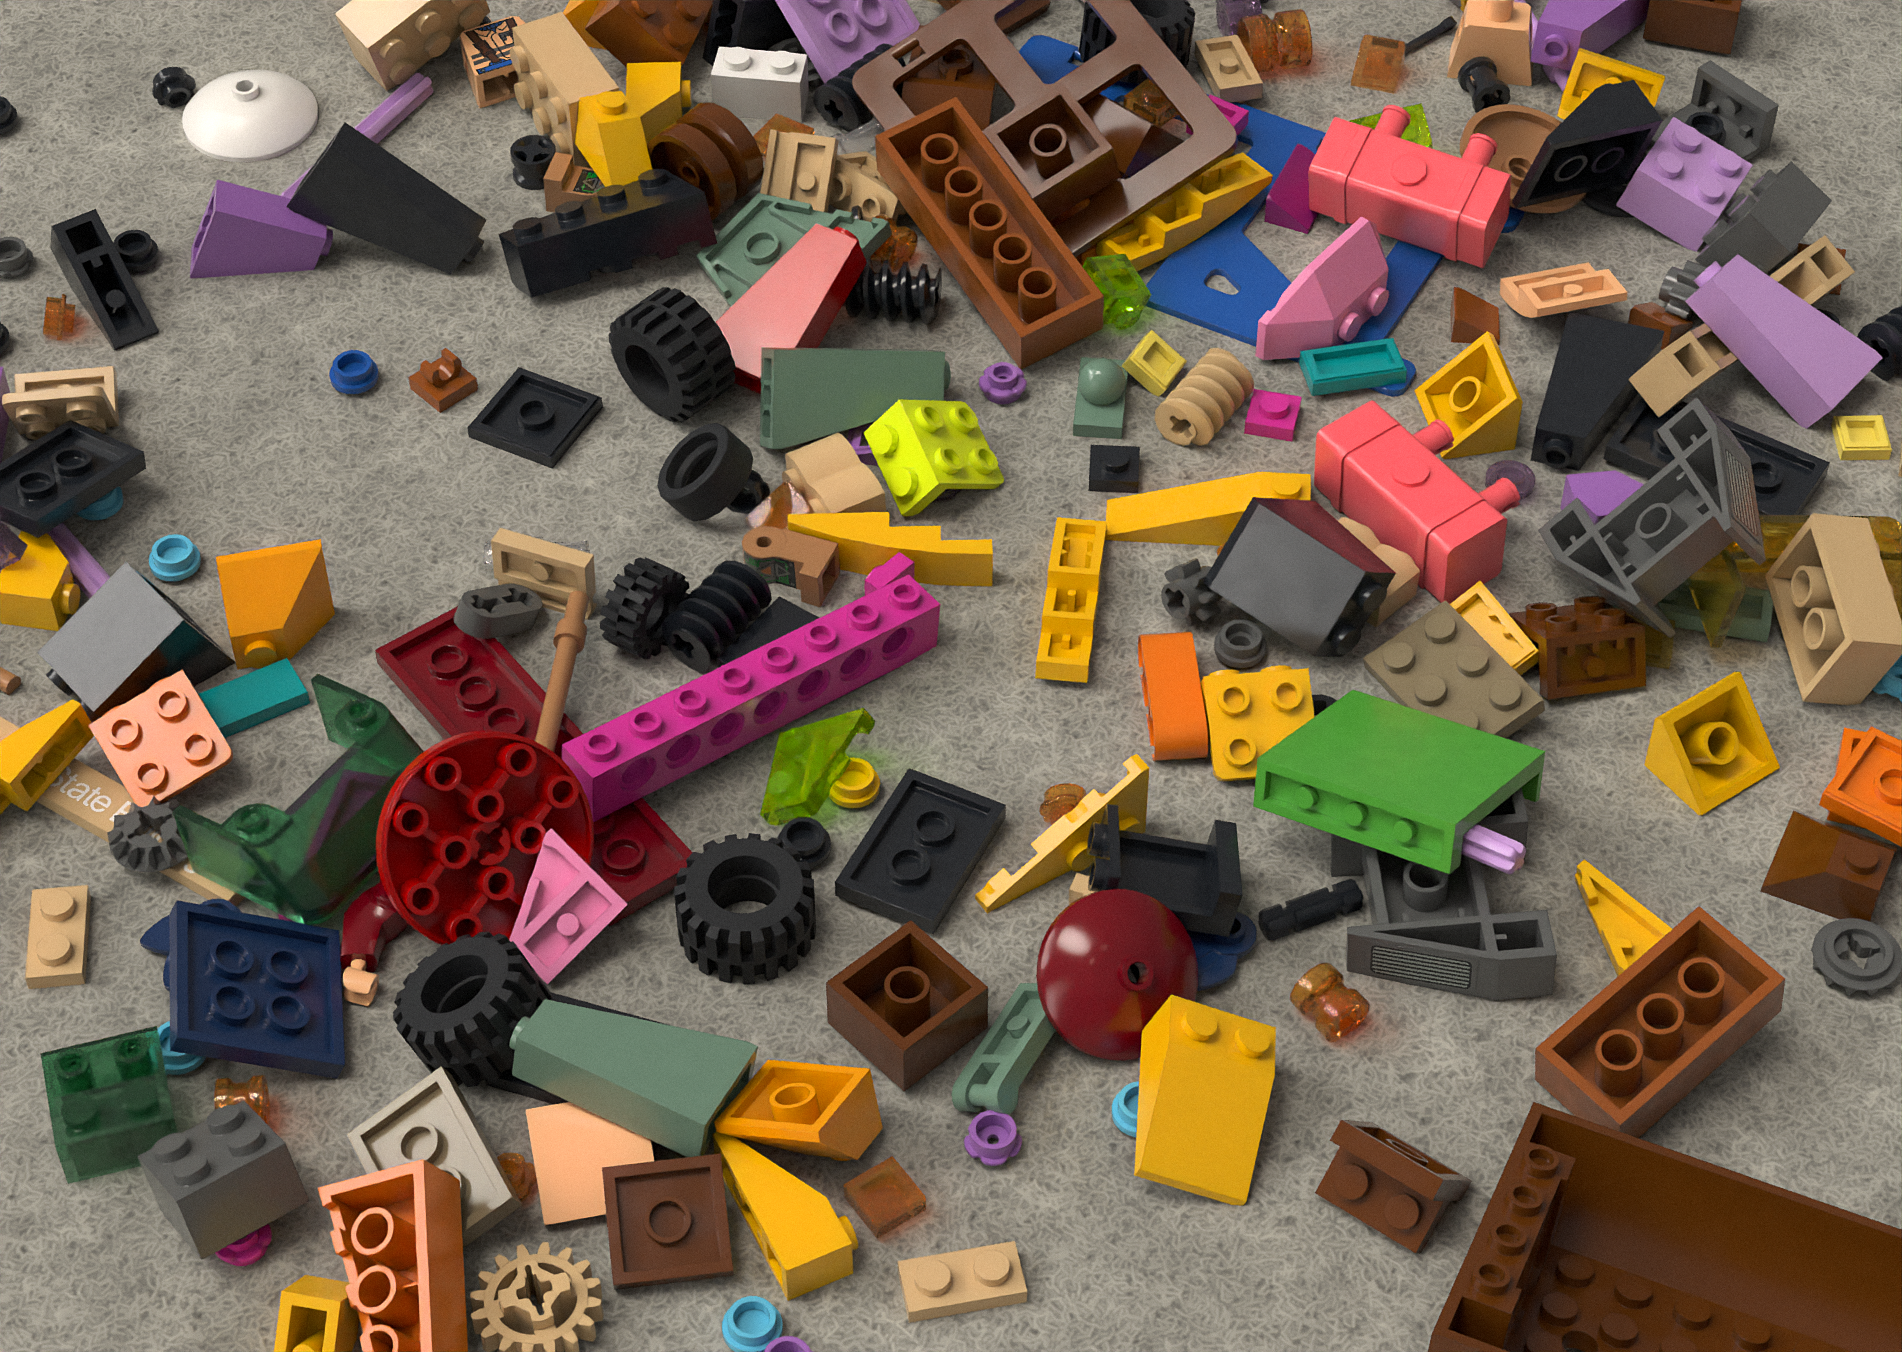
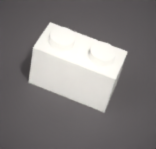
(760, 83)

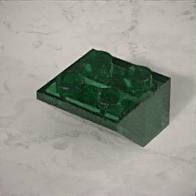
(108, 1102)

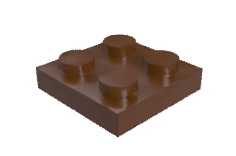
(667, 1221)

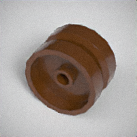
(712, 153)

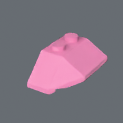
(1328, 297)

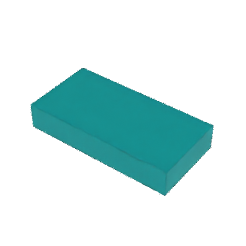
(1352, 366)
(255, 698)

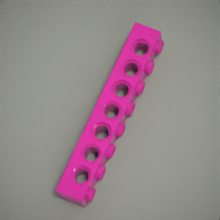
(752, 695)

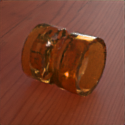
(1287, 30)

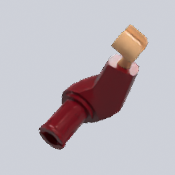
(367, 928)

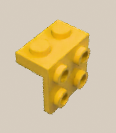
(1594, 70)
(1252, 715)

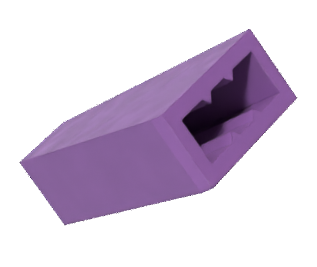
(1584, 25)

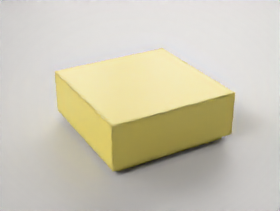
(1154, 363)
(1861, 437)

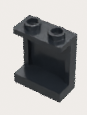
(1188, 877)

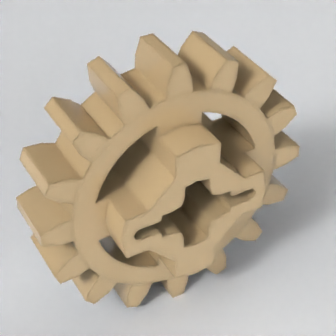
(564, 1290)

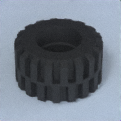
(1168, 18)
(672, 354)
(745, 941)
(466, 1006)

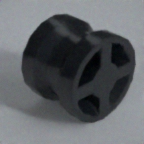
(531, 160)

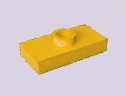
(1496, 627)

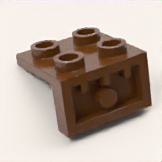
(1585, 647)

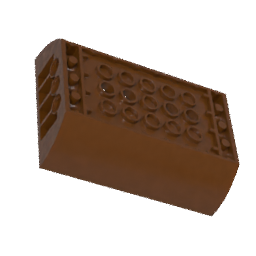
(1661, 1252)

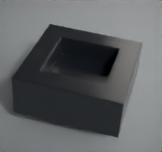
(1114, 468)

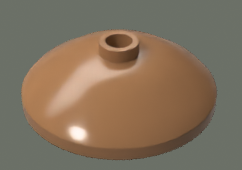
(1519, 137)

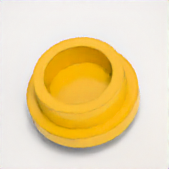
(856, 786)

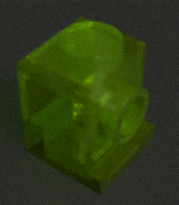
(1121, 286)

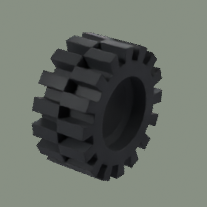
(640, 606)

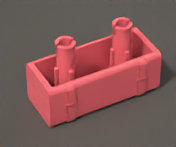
(1411, 189)
(1413, 499)

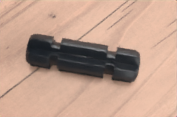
(1310, 909)

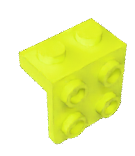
(931, 449)

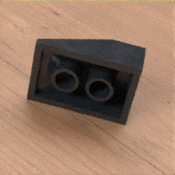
(1592, 146)

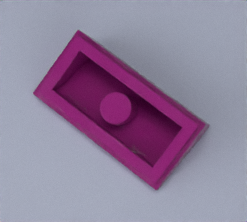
(1289, 197)

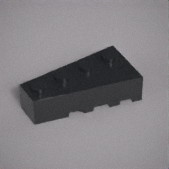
(606, 232)

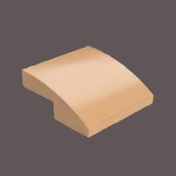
(1561, 290)
(569, 1157)

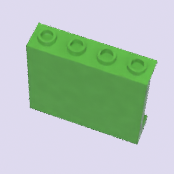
(1394, 778)

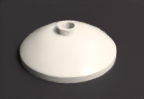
(250, 116)

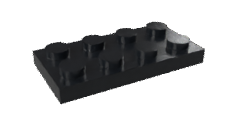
(1781, 474)

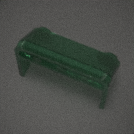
(325, 842)

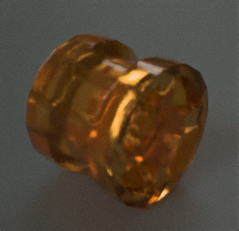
(898, 247)
(253, 1092)

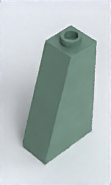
(836, 389)
(634, 1071)

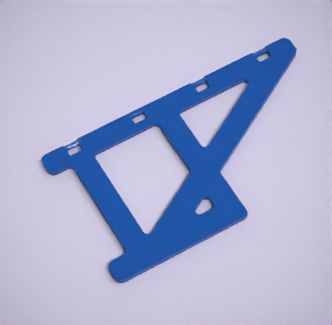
(1180, 281)

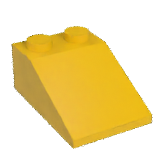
(1203, 1099)

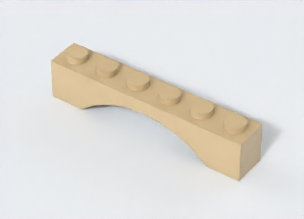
(1702, 355)

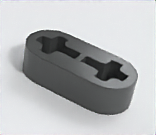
(497, 611)

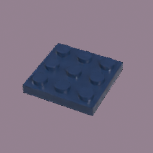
(255, 990)

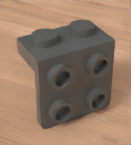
(1744, 111)

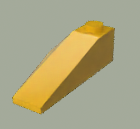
(1198, 511)

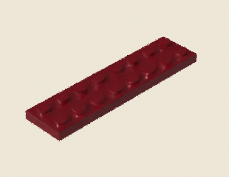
(478, 686)

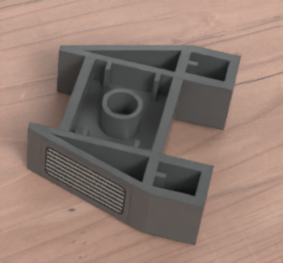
(1668, 523)
(1439, 925)

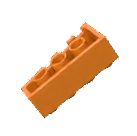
(402, 1256)

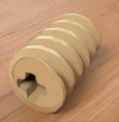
(1204, 399)

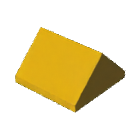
(1474, 400)
(1711, 745)

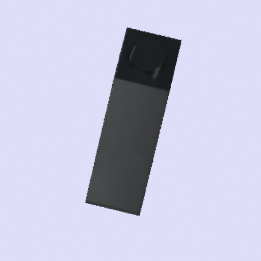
(101, 279)

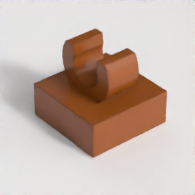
(443, 381)

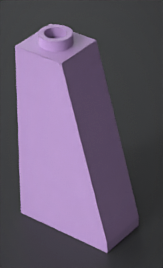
(1781, 339)

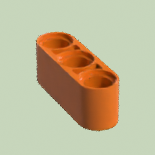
(1173, 695)

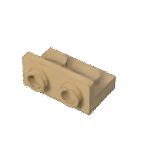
(861, 184)

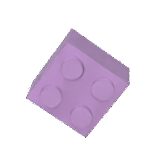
(1684, 184)

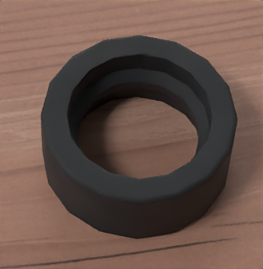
(705, 472)

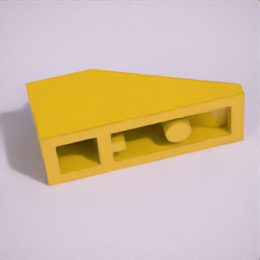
(788, 1220)

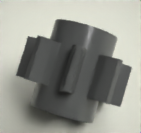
(1678, 287)
(1188, 594)

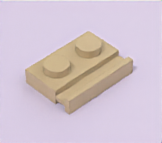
(800, 168)
(544, 568)

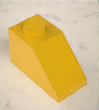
(657, 94)
(612, 138)
(38, 587)
(316, 1317)

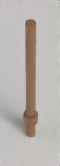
(568, 641)

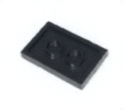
(63, 476)
(920, 850)

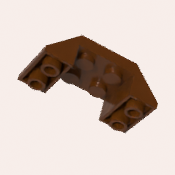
(952, 76)

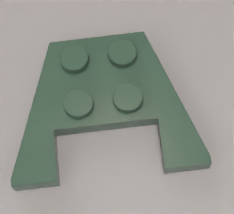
(766, 233)

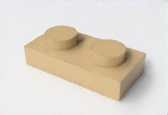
(1228, 69)
(58, 937)
(962, 1281)

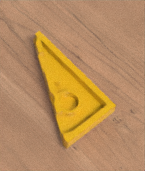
(1065, 842)
(1621, 921)

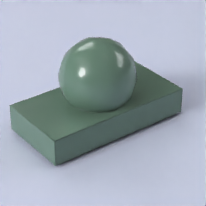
(1100, 398)

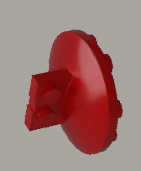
(470, 828)

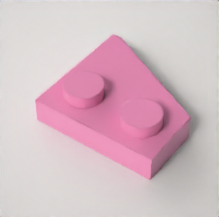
(562, 908)

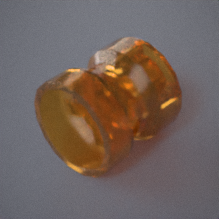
(1329, 1002)

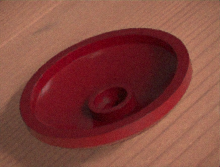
(1087, 965)

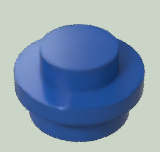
(353, 372)

